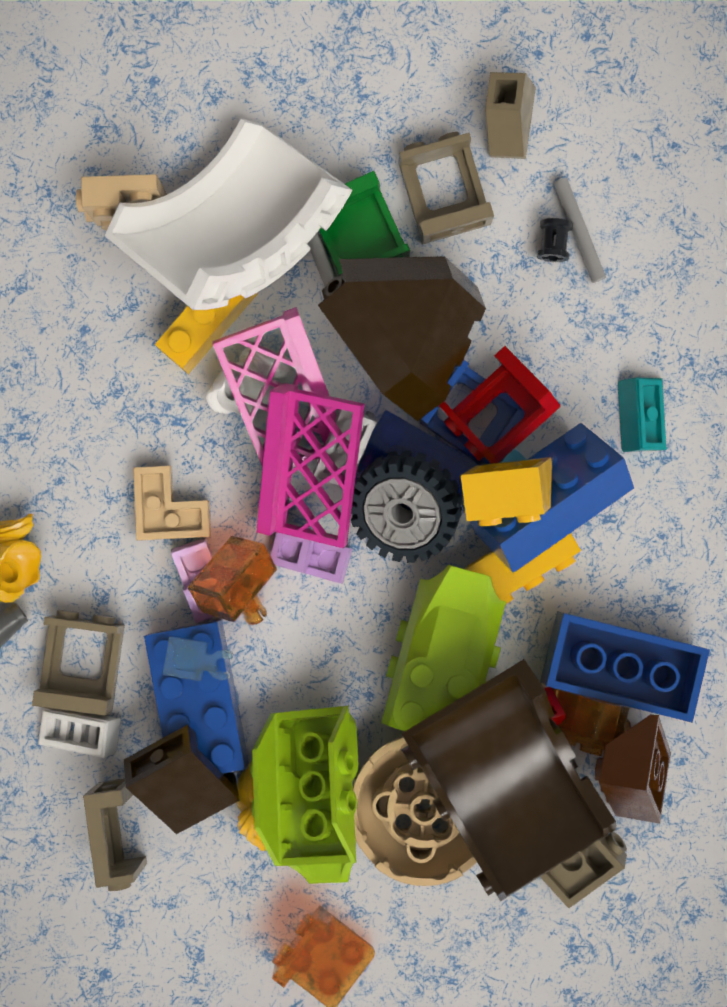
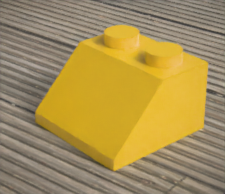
(507, 491)

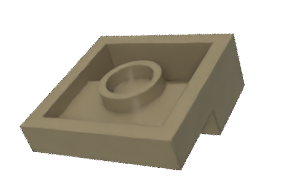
(587, 869)

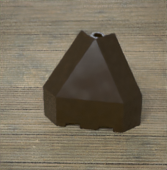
(405, 324)

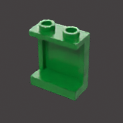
(364, 226)

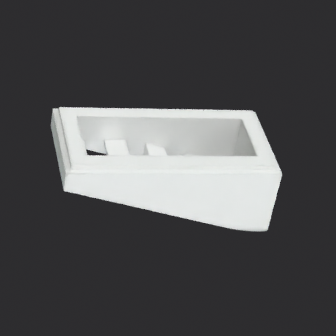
(102, 732)

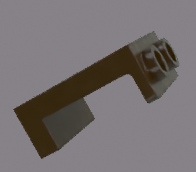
(179, 781)

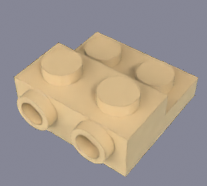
(102, 195)

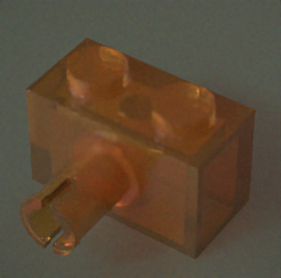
(233, 580)
(591, 721)

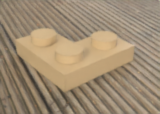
(158, 515)

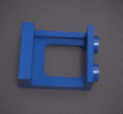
(507, 415)

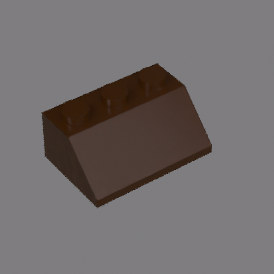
(636, 771)

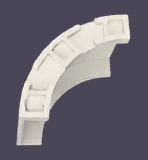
(233, 222)

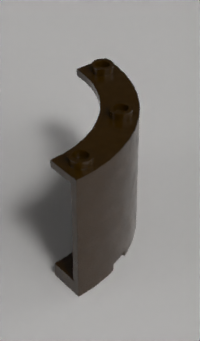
(508, 780)

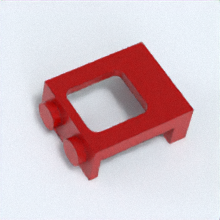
(522, 387)

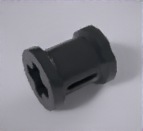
(550, 228)

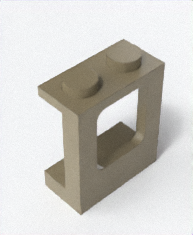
(456, 218)
(72, 692)
(105, 836)

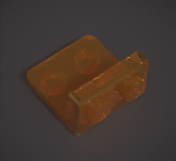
(323, 957)

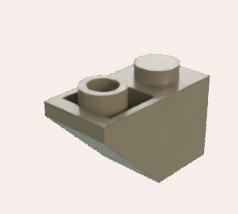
(509, 114)

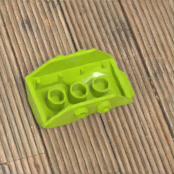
(443, 645)
(306, 792)

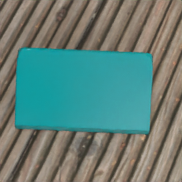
(642, 414)

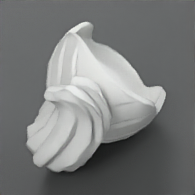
(220, 395)

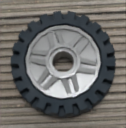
(409, 482)

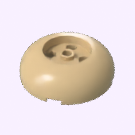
(410, 854)

